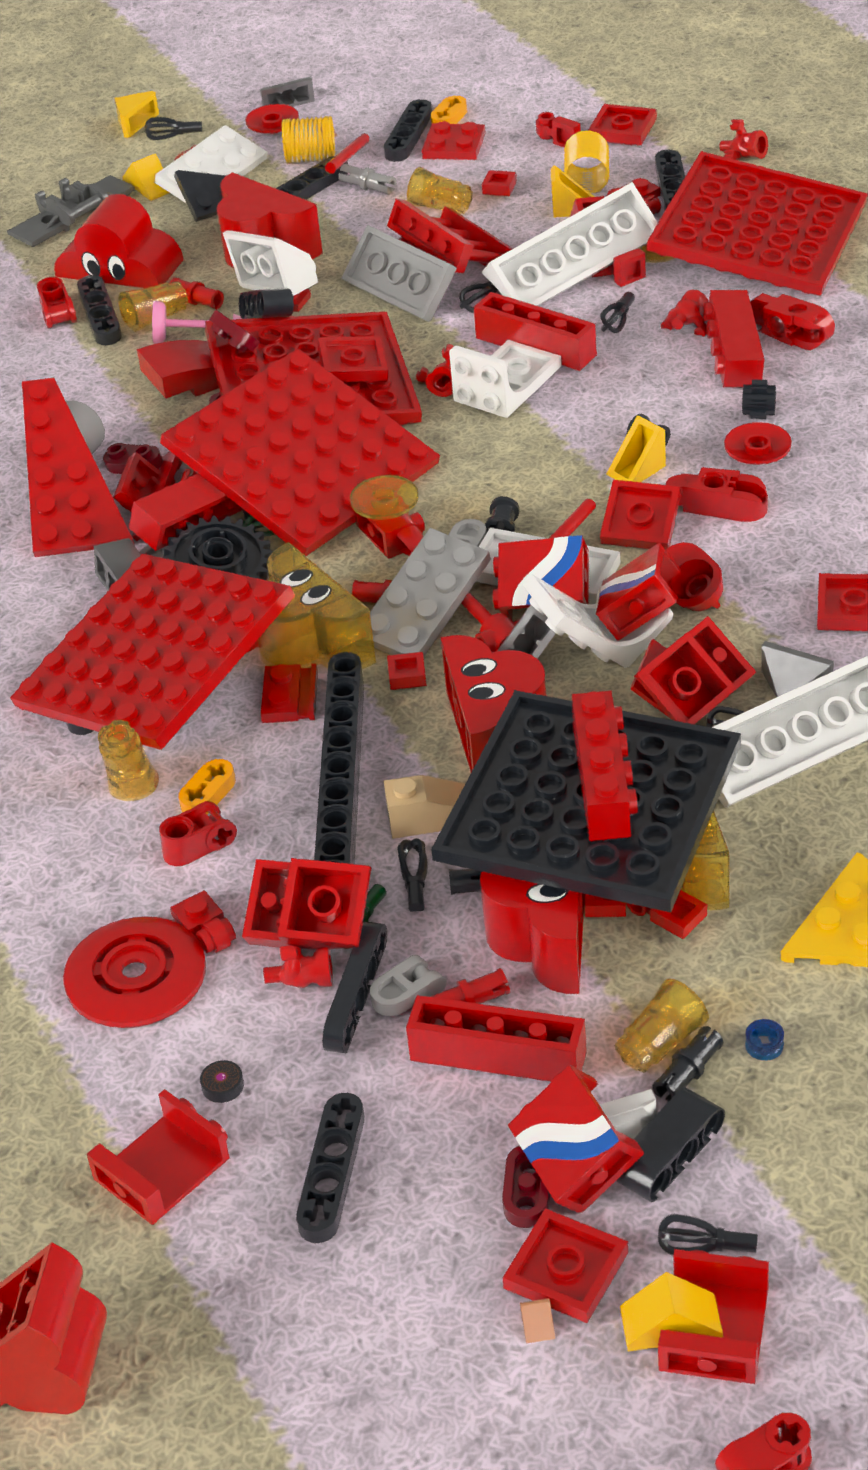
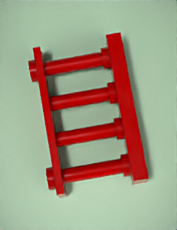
(447, 237)

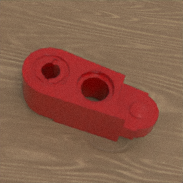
(792, 320)
(722, 494)

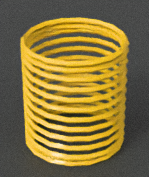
(587, 145)
(290, 146)

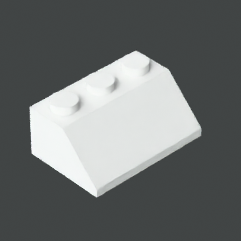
(269, 263)

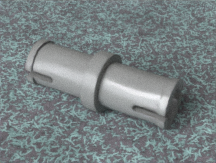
(367, 179)

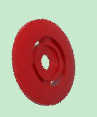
(110, 998)

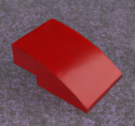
(179, 367)
(695, 673)
(306, 904)

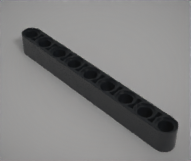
(340, 760)

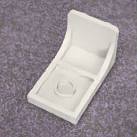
(500, 380)
(585, 627)

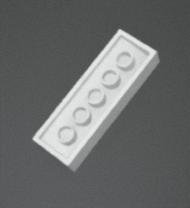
(573, 248)
(798, 731)

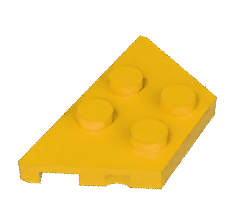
(838, 923)

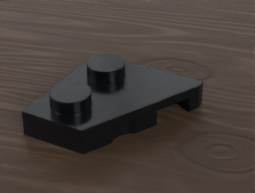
(200, 192)

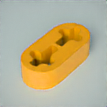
(450, 110)
(203, 785)

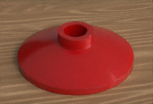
(269, 118)
(757, 443)

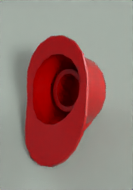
(700, 579)

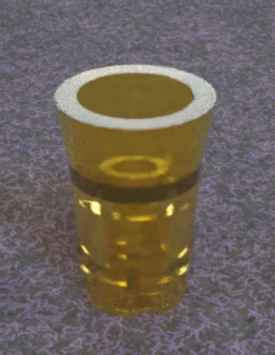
(436, 191)
(137, 305)
(126, 762)
(661, 1025)

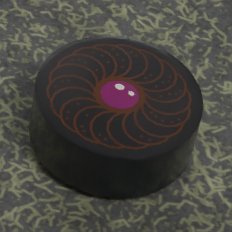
(222, 1081)

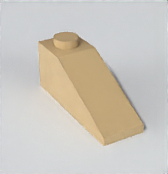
(419, 804)

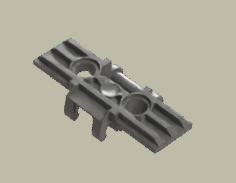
(59, 213)

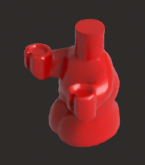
(744, 143)
(688, 311)
(440, 379)
(301, 970)

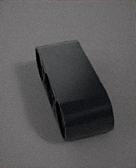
(266, 303)
(670, 1140)

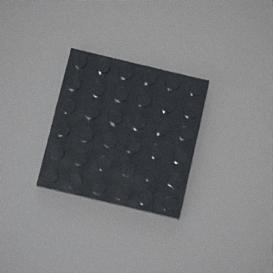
(528, 814)

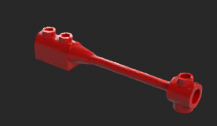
(402, 536)

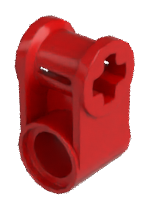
(55, 302)
(193, 833)
(766, 1450)

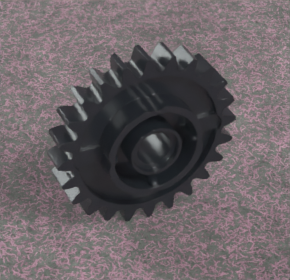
(221, 547)

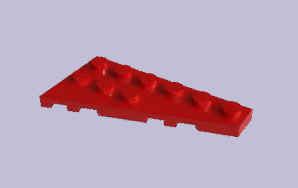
(66, 489)

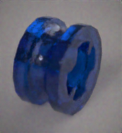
(761, 1050)

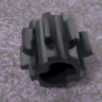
(758, 399)

